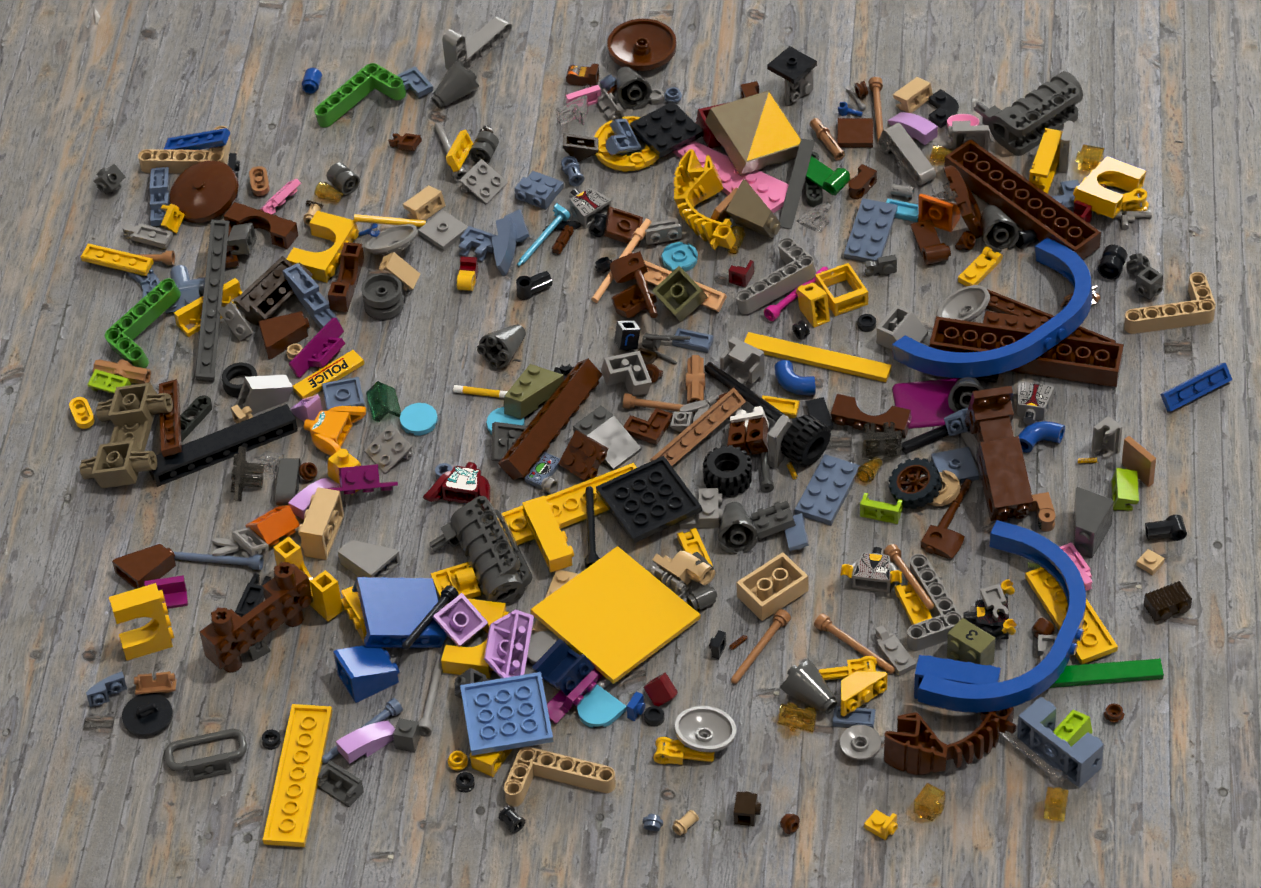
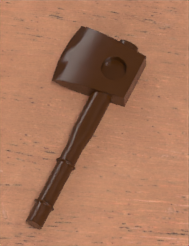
(633, 267)
(941, 539)

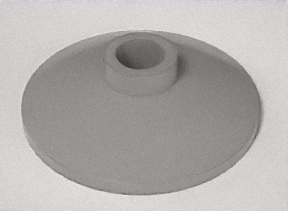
(860, 735)

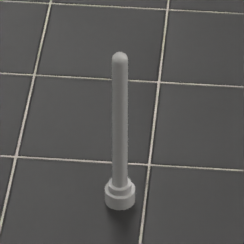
(457, 174)
(425, 723)

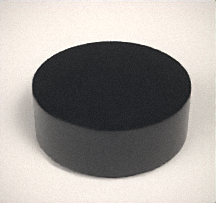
(866, 322)
(654, 716)

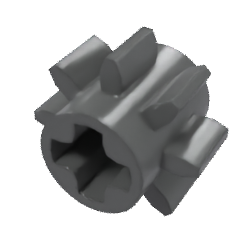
(1137, 263)

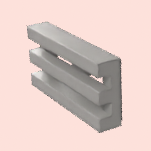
(247, 542)

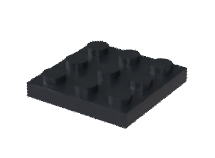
(666, 129)

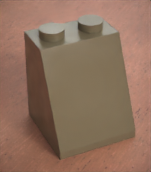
(751, 212)

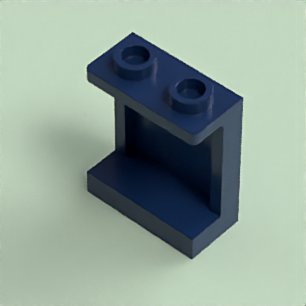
(563, 667)

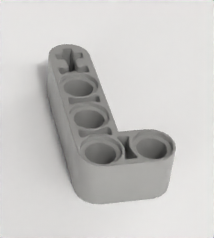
(907, 152)

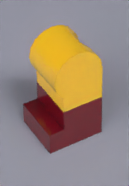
(467, 273)

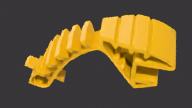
(693, 186)

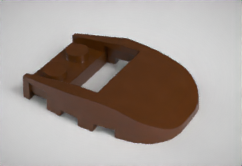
(965, 201)

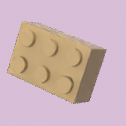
(321, 523)
(772, 586)

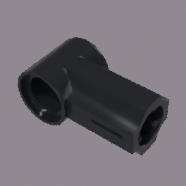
(528, 285)
(1171, 527)

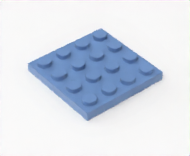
(506, 713)

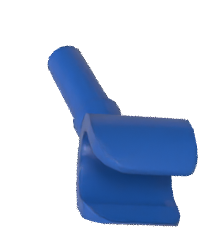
(844, 110)
(370, 231)

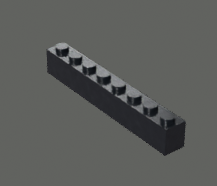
(224, 444)

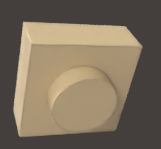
(1150, 562)

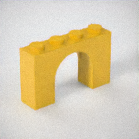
(1111, 173)
(328, 227)
(323, 587)
(137, 604)
(459, 659)

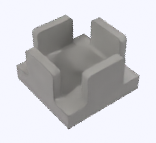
(745, 360)

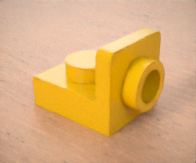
(172, 218)
(881, 824)

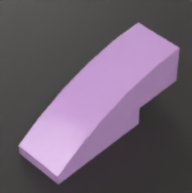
(916, 126)
(302, 500)
(365, 740)

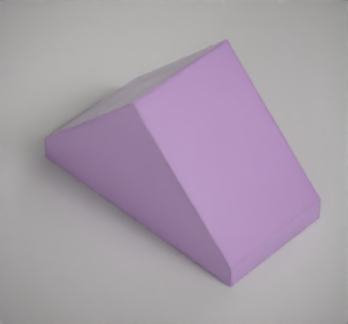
(307, 408)

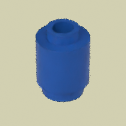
(311, 80)

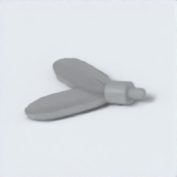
(699, 406)
(228, 546)

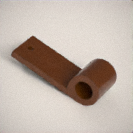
(929, 243)

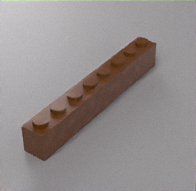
(550, 419)

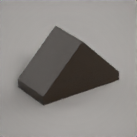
(580, 146)

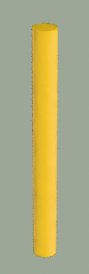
(387, 220)

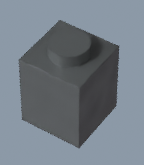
(406, 735)

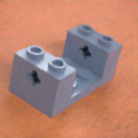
(1036, 731)

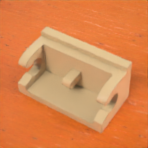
(913, 95)
(425, 203)
(400, 269)

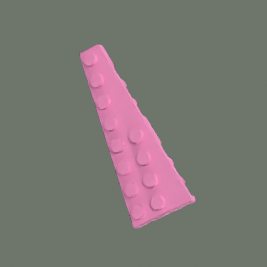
(767, 187)

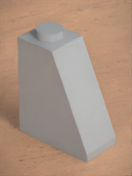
(264, 392)
(368, 559)

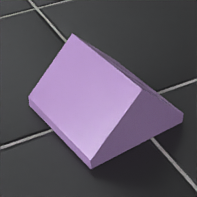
(460, 620)

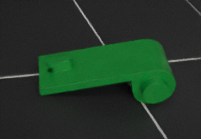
(826, 178)

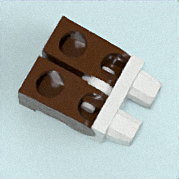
(749, 431)

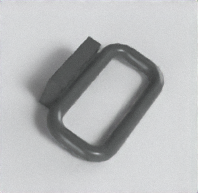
(210, 765)

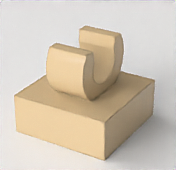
(241, 415)

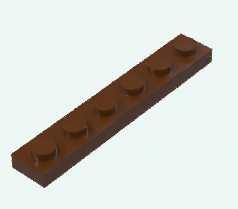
(170, 422)

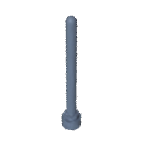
(255, 562)
(392, 708)

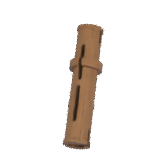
(823, 134)

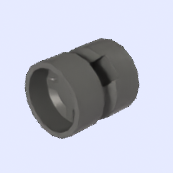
(483, 147)
(343, 178)

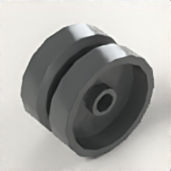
(382, 296)

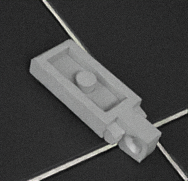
(148, 235)
(894, 651)

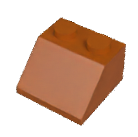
(941, 212)
(274, 524)

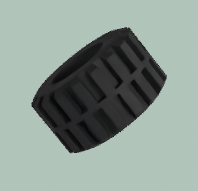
(806, 440)
(727, 459)

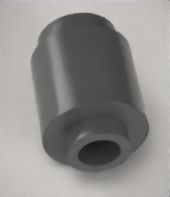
(702, 597)

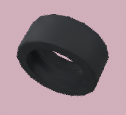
(232, 371)

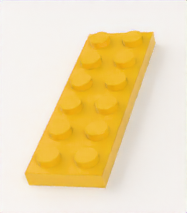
(1095, 640)

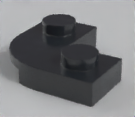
(946, 107)

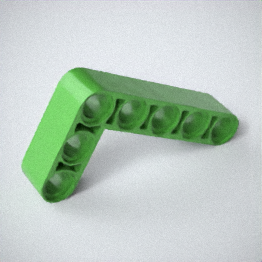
(355, 89)
(137, 319)

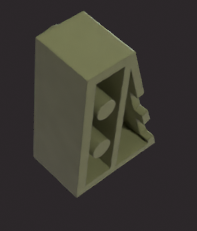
(531, 390)

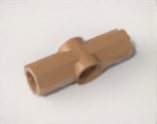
(124, 369)
(695, 379)

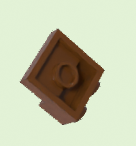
(583, 456)

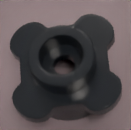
(603, 264)

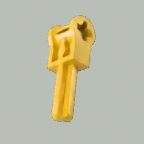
(1132, 202)
(853, 665)
(675, 752)

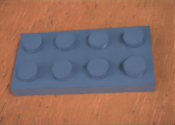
(870, 230)
(827, 489)

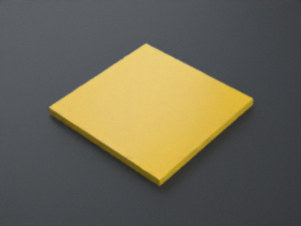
(615, 614)

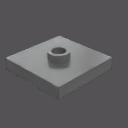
(442, 230)

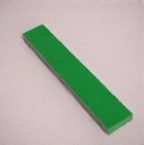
(1110, 673)

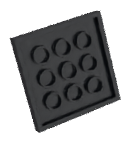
(648, 499)

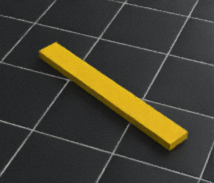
(820, 357)

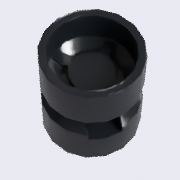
(1112, 262)

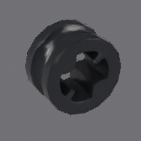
(801, 329)
(270, 745)
(465, 787)

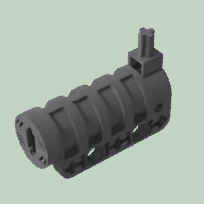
(1034, 113)
(486, 552)

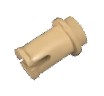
(311, 212)
(680, 826)

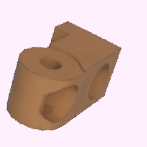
(1045, 511)

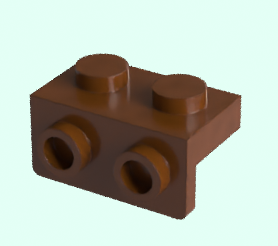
(630, 302)

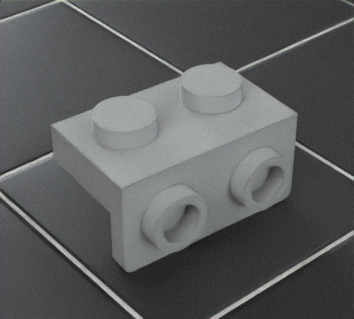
(663, 231)

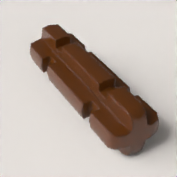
(562, 239)

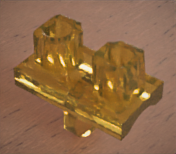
(797, 718)

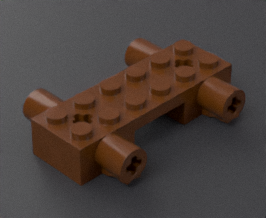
(233, 635)

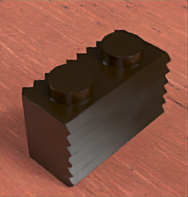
(1167, 601)

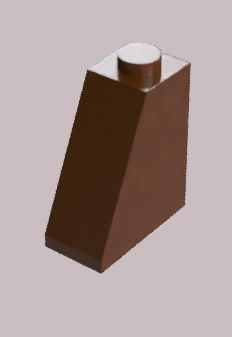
(282, 332)
(144, 565)

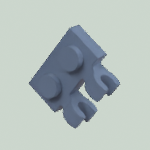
(476, 238)

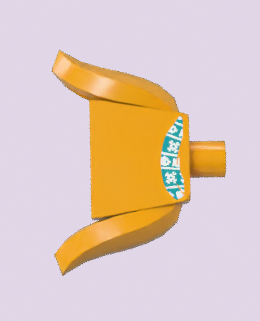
(333, 426)

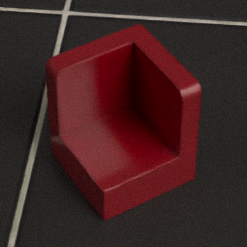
(1083, 210)
(741, 275)
(660, 689)

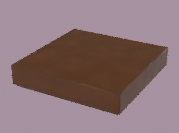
(855, 132)
(621, 225)

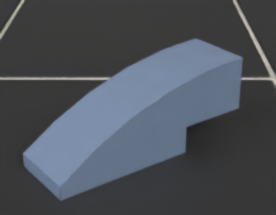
(504, 244)

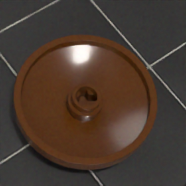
(642, 44)
(204, 191)

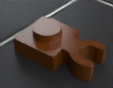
(407, 142)

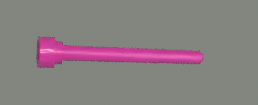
(772, 312)

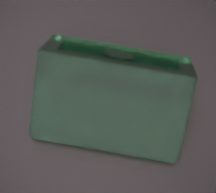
(382, 401)

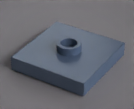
(343, 393)
(958, 462)

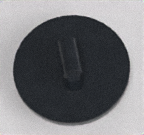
(147, 714)

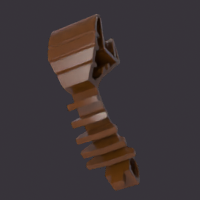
(919, 750)

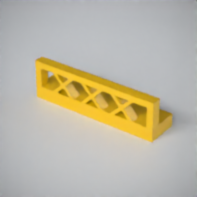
(193, 311)

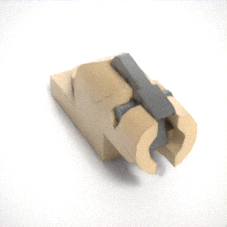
(687, 567)

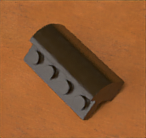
(267, 293)

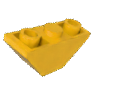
(861, 688)

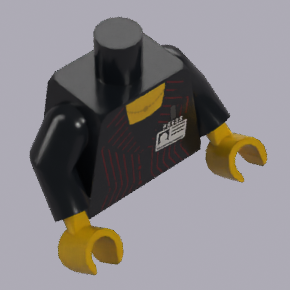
(984, 620)

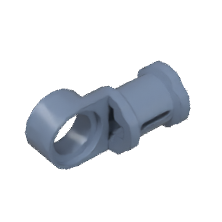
(572, 170)

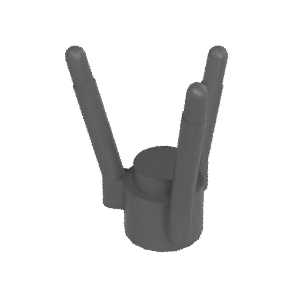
(653, 341)

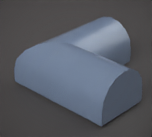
(624, 138)
(181, 278)

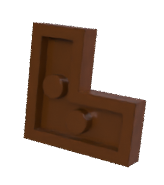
(650, 430)

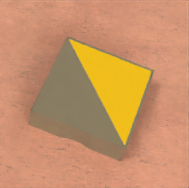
(754, 132)

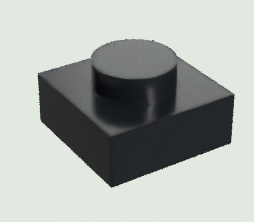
(718, 644)

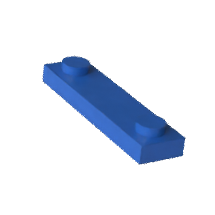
(199, 141)
(1196, 387)

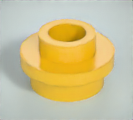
(457, 756)

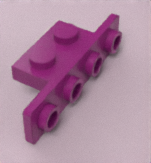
(319, 349)
(361, 477)
(562, 704)

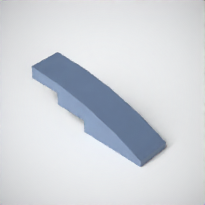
(159, 194)
(309, 295)

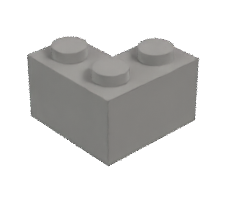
(628, 369)

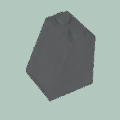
(1091, 520)

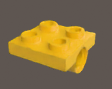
(460, 577)

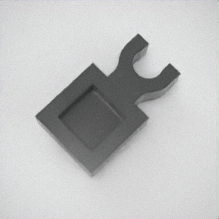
(882, 266)

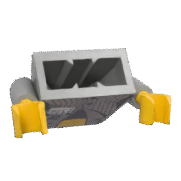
(872, 571)

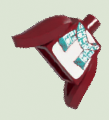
(460, 485)

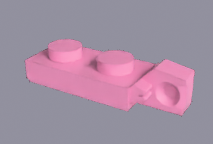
(279, 198)
(1080, 563)

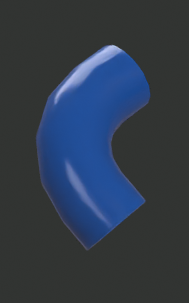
(791, 382)
(1040, 431)

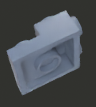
(538, 189)

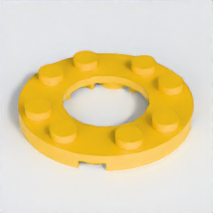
(622, 162)

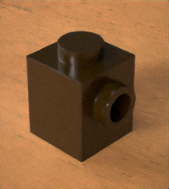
(746, 808)

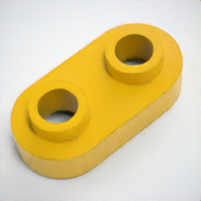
(81, 412)

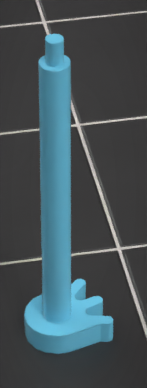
(561, 214)

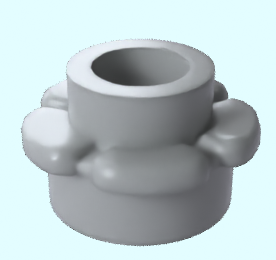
(549, 485)

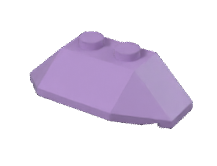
(509, 643)

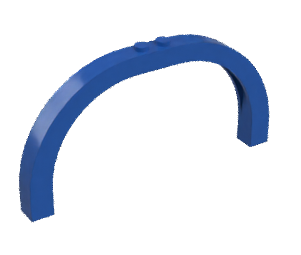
(1023, 351)
(1013, 692)

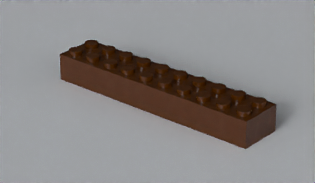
(1022, 200)
(1070, 359)

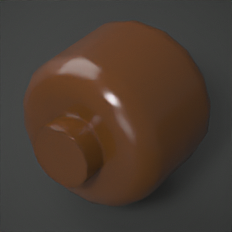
(1043, 627)

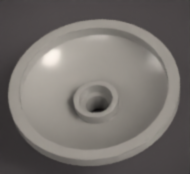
(392, 240)
(965, 303)
(705, 729)

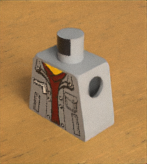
(588, 204)
(1033, 401)

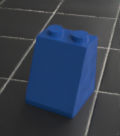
(365, 670)

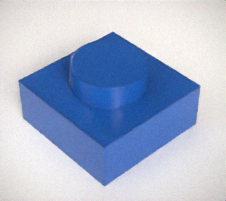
(635, 706)

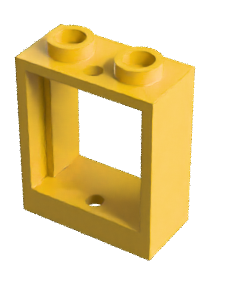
(848, 301)

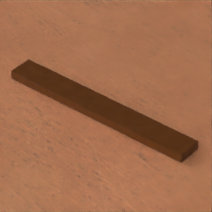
(1005, 305)

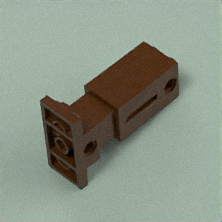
(999, 454)

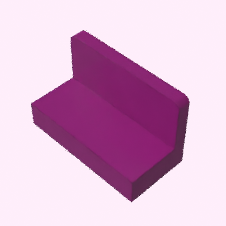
(173, 589)

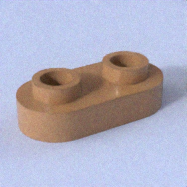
(259, 181)

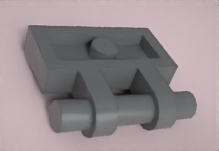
(775, 523)

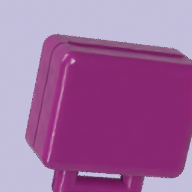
(926, 401)

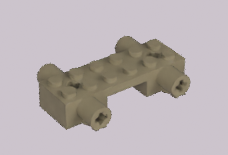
(125, 455)

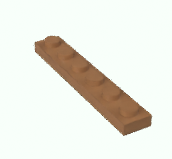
(701, 427)

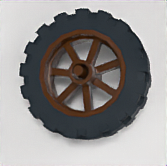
(922, 492)

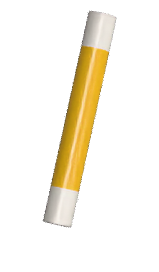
(479, 391)

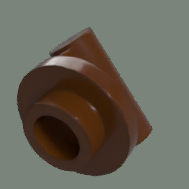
(966, 241)
(654, 372)

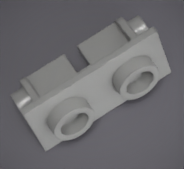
(608, 101)
(235, 321)

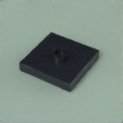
(792, 65)

